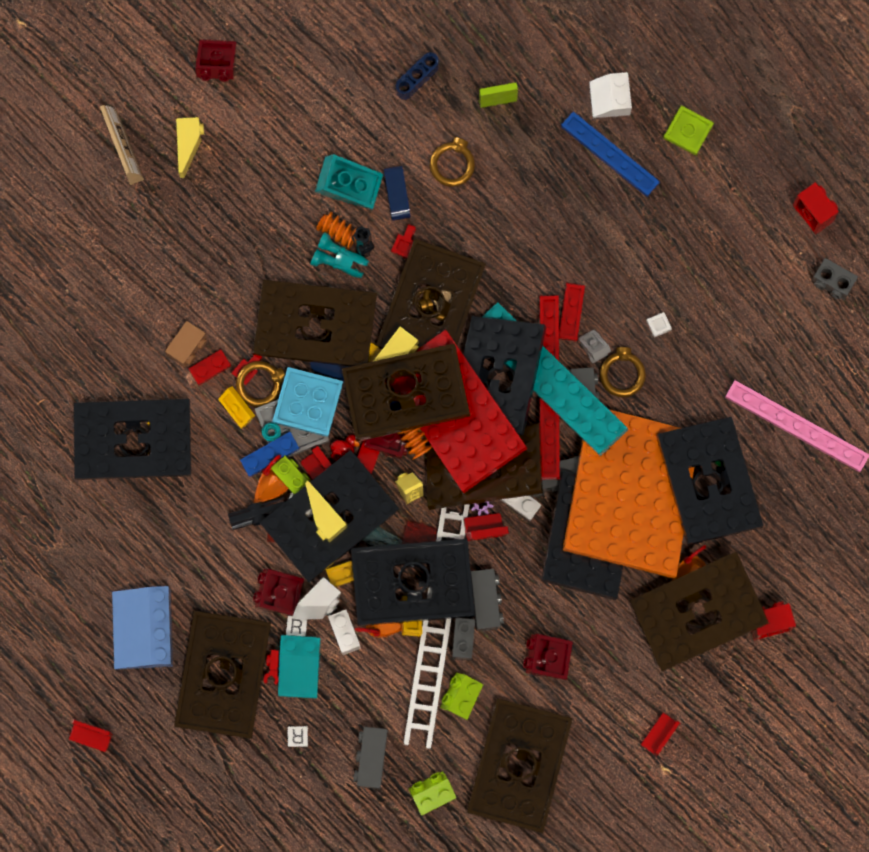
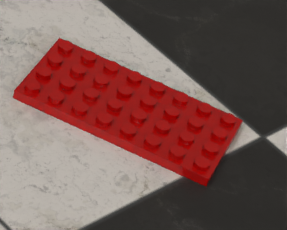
(474, 444)

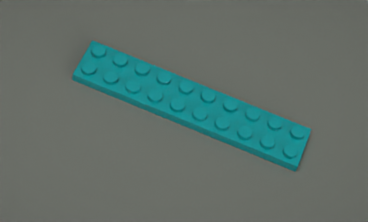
(570, 398)

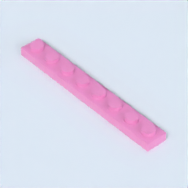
(797, 426)

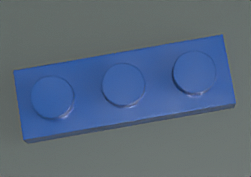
(262, 457)

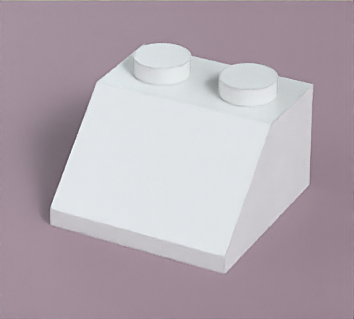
(610, 95)
(318, 602)

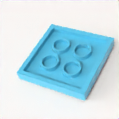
(308, 402)

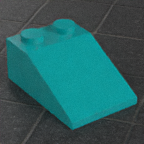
(348, 182)
(299, 666)

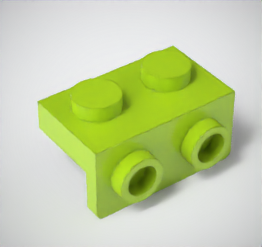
(290, 475)
(461, 695)
(432, 792)

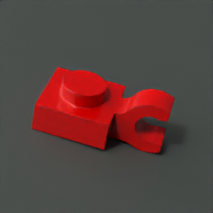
(404, 243)
(243, 363)
(273, 662)

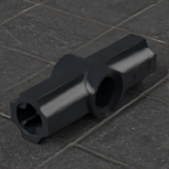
(363, 241)
(253, 513)

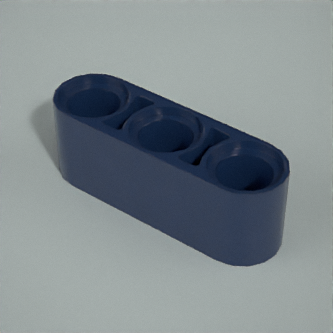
(415, 84)
(397, 193)

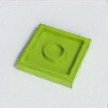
(498, 95)
(688, 130)

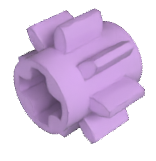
(484, 509)

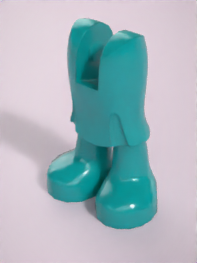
(343, 259)

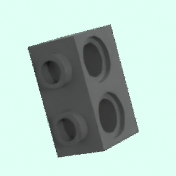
(836, 274)
(463, 639)

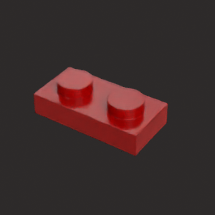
(209, 367)

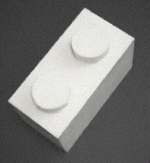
(344, 632)

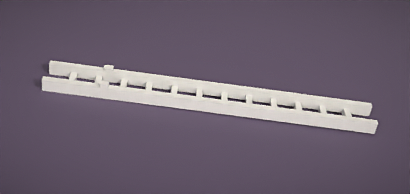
(419, 667)

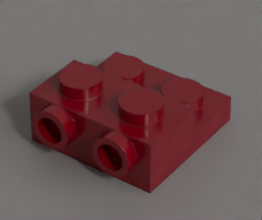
(216, 60)
(389, 445)
(278, 592)
(548, 656)

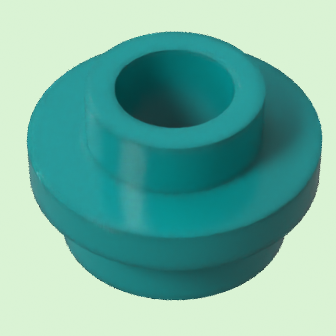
(269, 426)

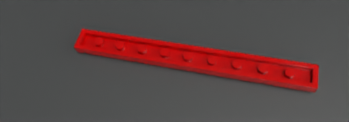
(548, 418)

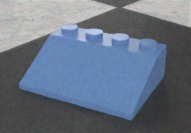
(142, 628)

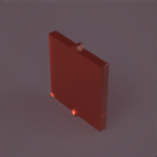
(418, 533)

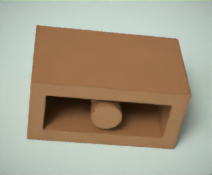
(186, 344)

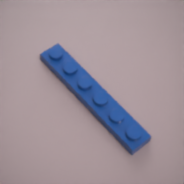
(610, 154)

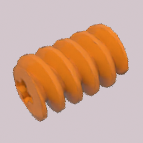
(337, 229)
(415, 442)

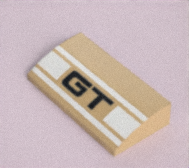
(122, 144)

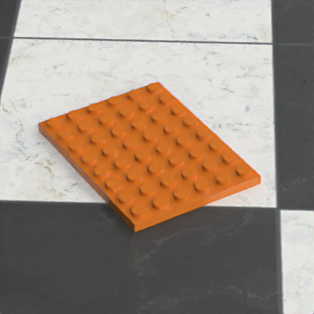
(626, 503)

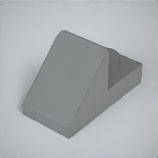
(594, 346)

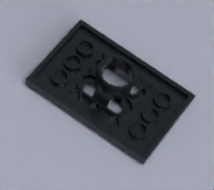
(507, 342)
(97, 440)
(356, 492)
(716, 514)
(572, 569)
(377, 585)

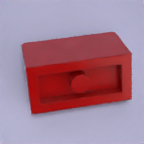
(315, 463)
(484, 527)
(660, 734)
(90, 736)

